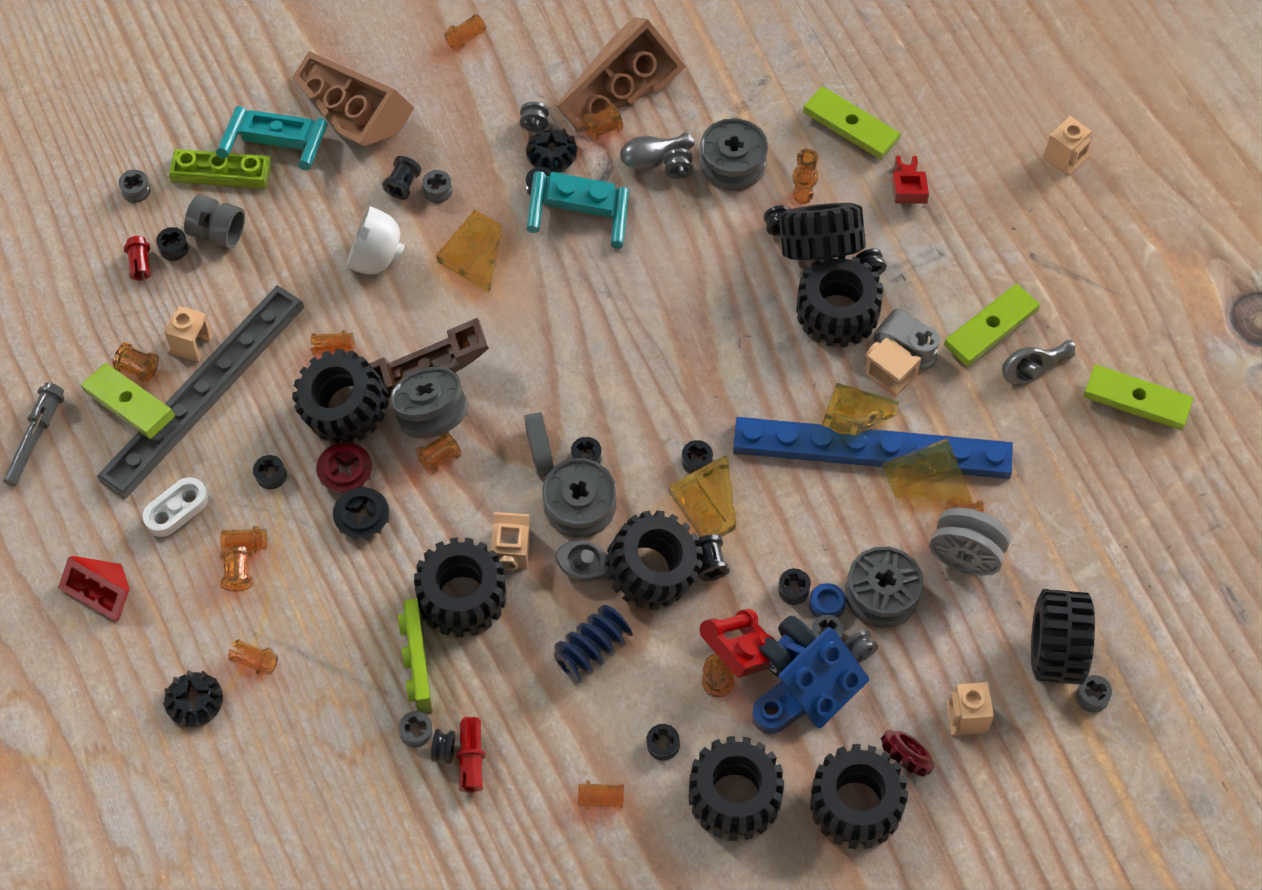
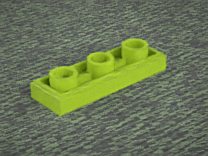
(851, 122)
(210, 169)
(992, 324)
(127, 400)
(1154, 401)
(414, 656)

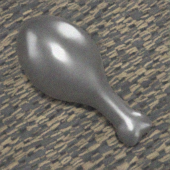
(649, 151)
(1031, 362)
(582, 560)

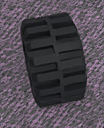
(822, 231)
(837, 323)
(323, 380)
(668, 539)
(456, 561)
(1062, 636)
(742, 760)
(863, 768)

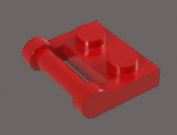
(740, 653)

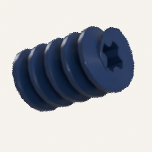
(590, 641)

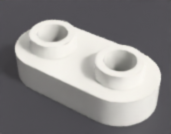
(172, 506)

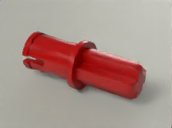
(470, 755)

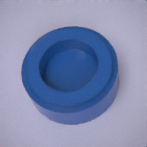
(827, 600)

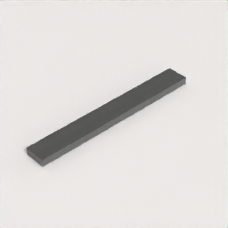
(202, 390)

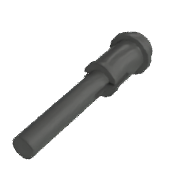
(49, 397)

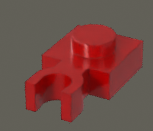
(909, 185)

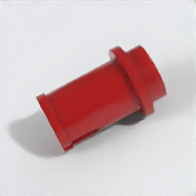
(137, 251)

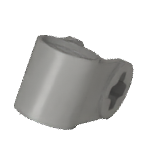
(911, 336)

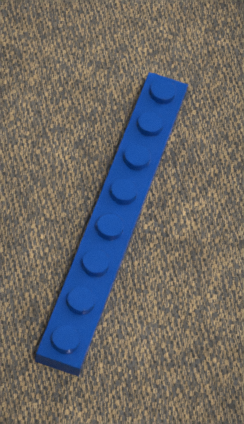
(868, 448)

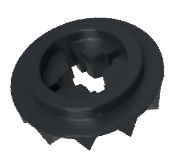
(564, 153)
(353, 502)
(207, 705)

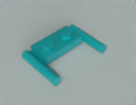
(274, 130)
(579, 195)

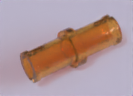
(805, 176)

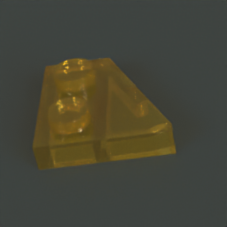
(473, 249)
(857, 410)
(927, 474)
(707, 498)

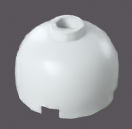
(375, 243)

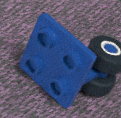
(822, 669)

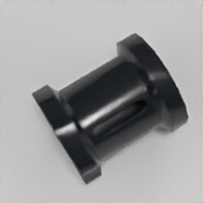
(401, 177)
(713, 562)

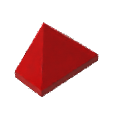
(96, 584)

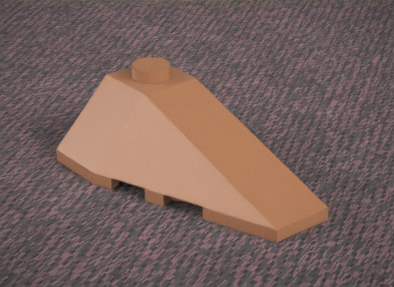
(625, 70)
(352, 102)

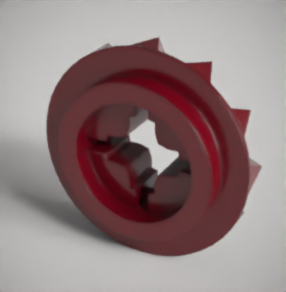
(345, 454)
(907, 752)

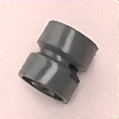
(209, 219)

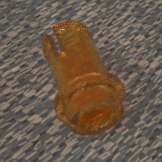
(459, 35)
(332, 341)
(253, 538)
(256, 658)
(600, 795)

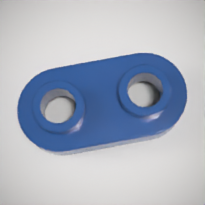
(783, 702)

